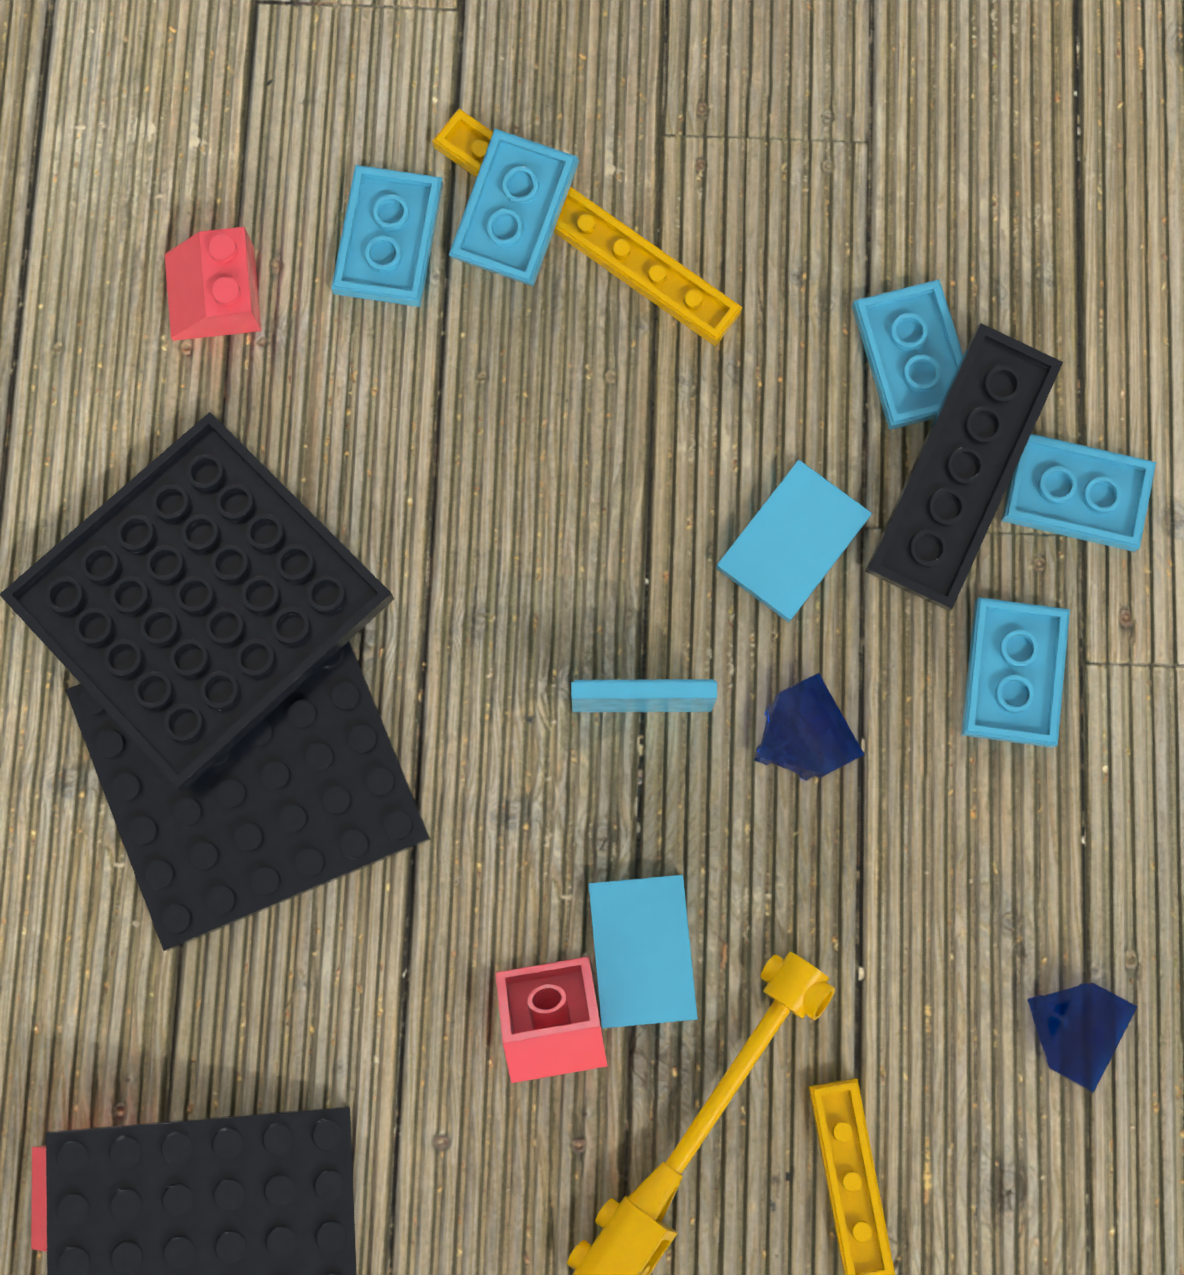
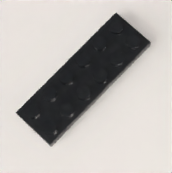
(964, 467)

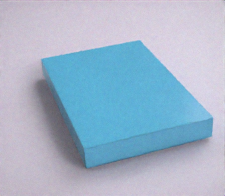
(514, 207)
(387, 236)
(909, 350)
(1080, 492)
(793, 541)
(1015, 672)
(644, 695)
(642, 951)

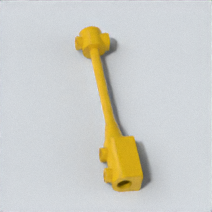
(633, 1229)

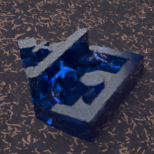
(807, 731)
(1080, 1030)

